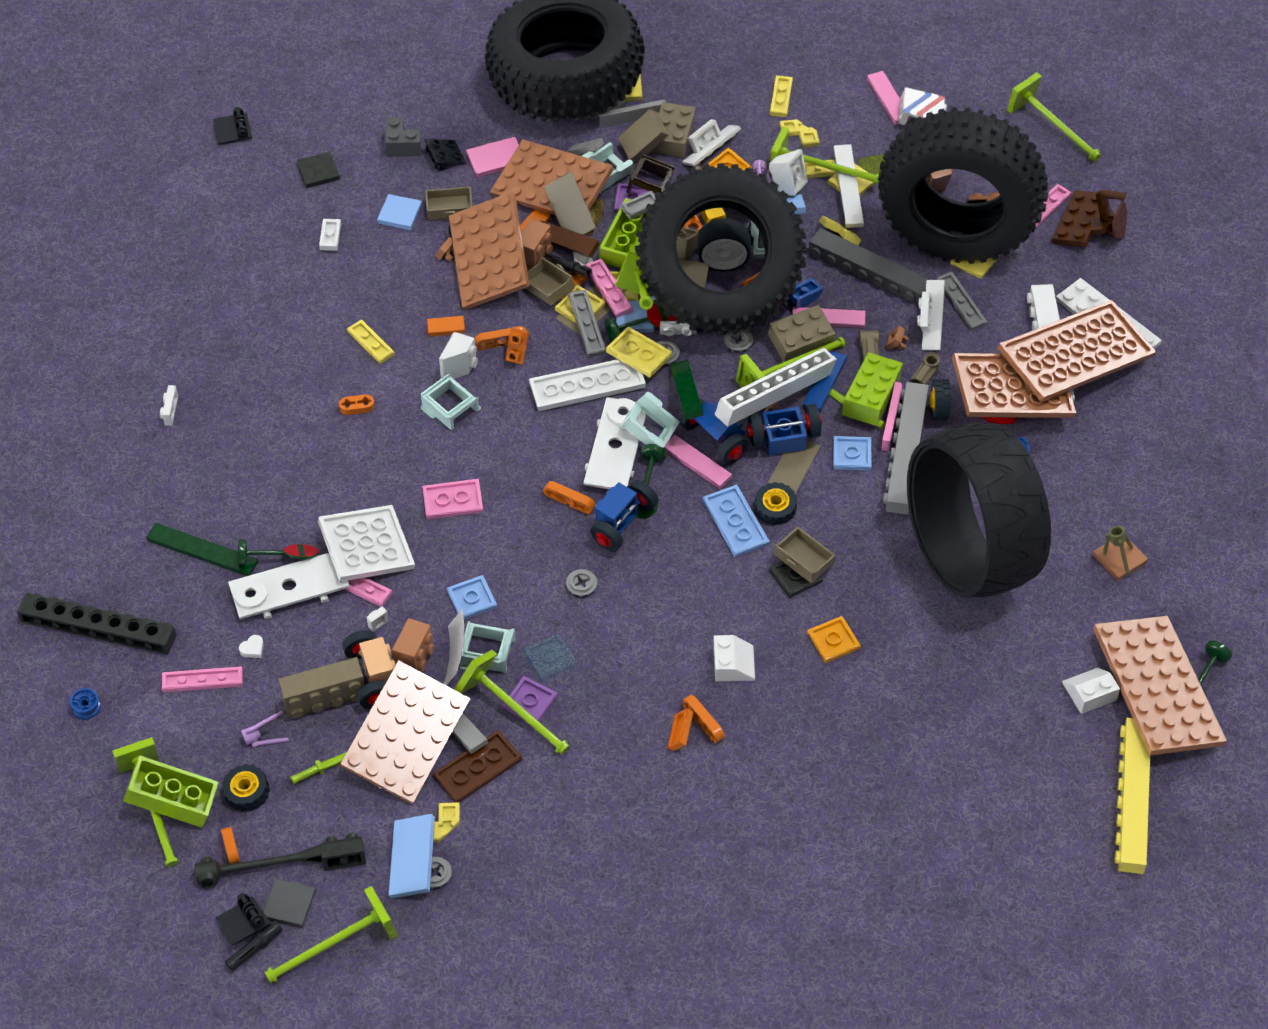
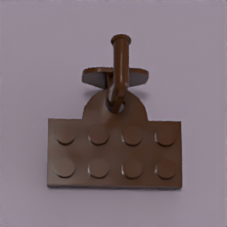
(1091, 215)

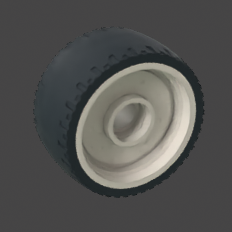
(724, 244)

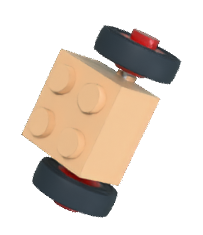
(376, 662)

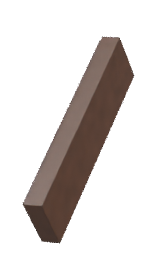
(573, 241)

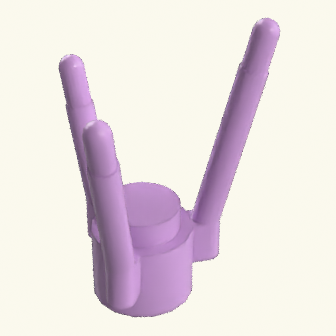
(761, 167)
(252, 733)

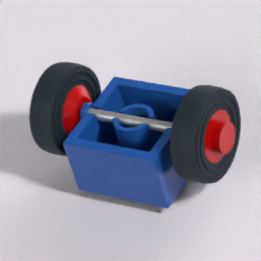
(784, 428)
(731, 437)
(619, 510)

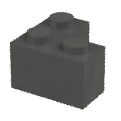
(401, 141)

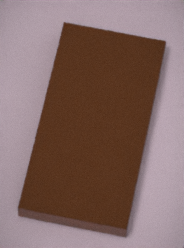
(473, 771)

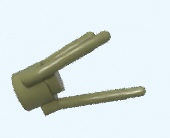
(1117, 536)

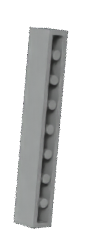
(906, 440)

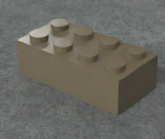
(321, 688)

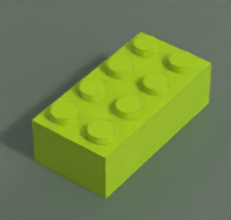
(620, 238)
(872, 389)
(170, 791)

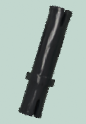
(572, 267)
(261, 939)

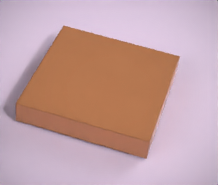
(1113, 560)

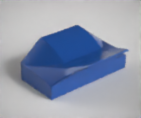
(806, 293)

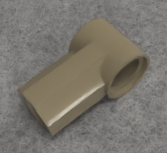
(869, 342)
(926, 370)

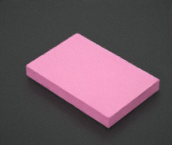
(492, 157)
(452, 499)

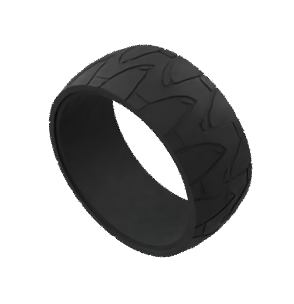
(1010, 503)

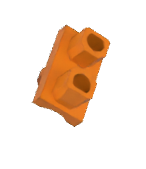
(517, 346)

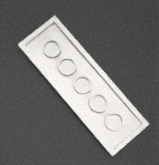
(1083, 296)
(585, 384)

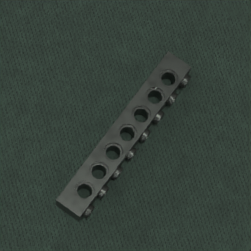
(32, 612)

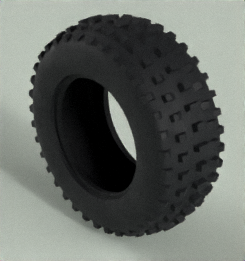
(564, 86)
(970, 144)
(731, 190)

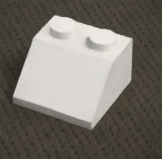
(789, 172)
(458, 356)
(733, 659)
(1092, 689)

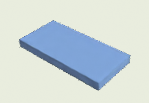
(735, 521)
(411, 856)

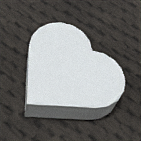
(252, 648)

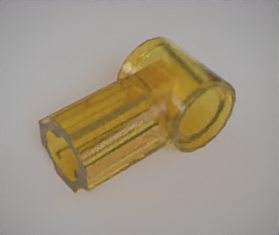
(597, 212)

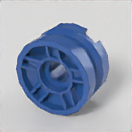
(78, 701)

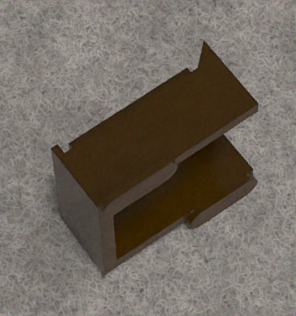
(652, 166)

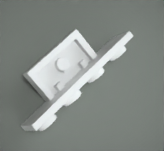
(707, 140)
(932, 314)

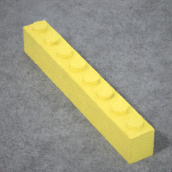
(1133, 801)

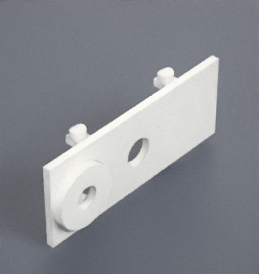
(608, 464)
(312, 577)

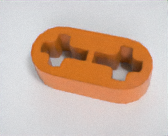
(356, 404)
(230, 845)

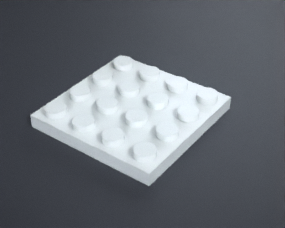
(366, 543)

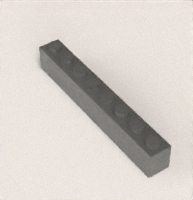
(868, 265)

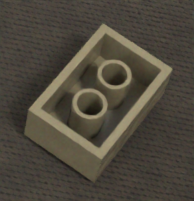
(679, 124)
(801, 333)

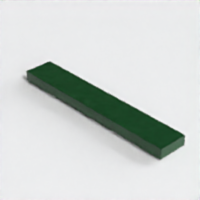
(686, 389)
(200, 549)

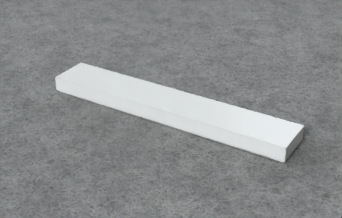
(848, 188)

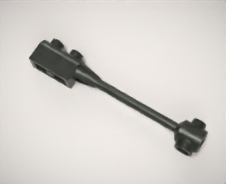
(332, 853)

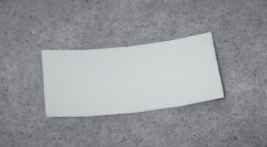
(456, 636)

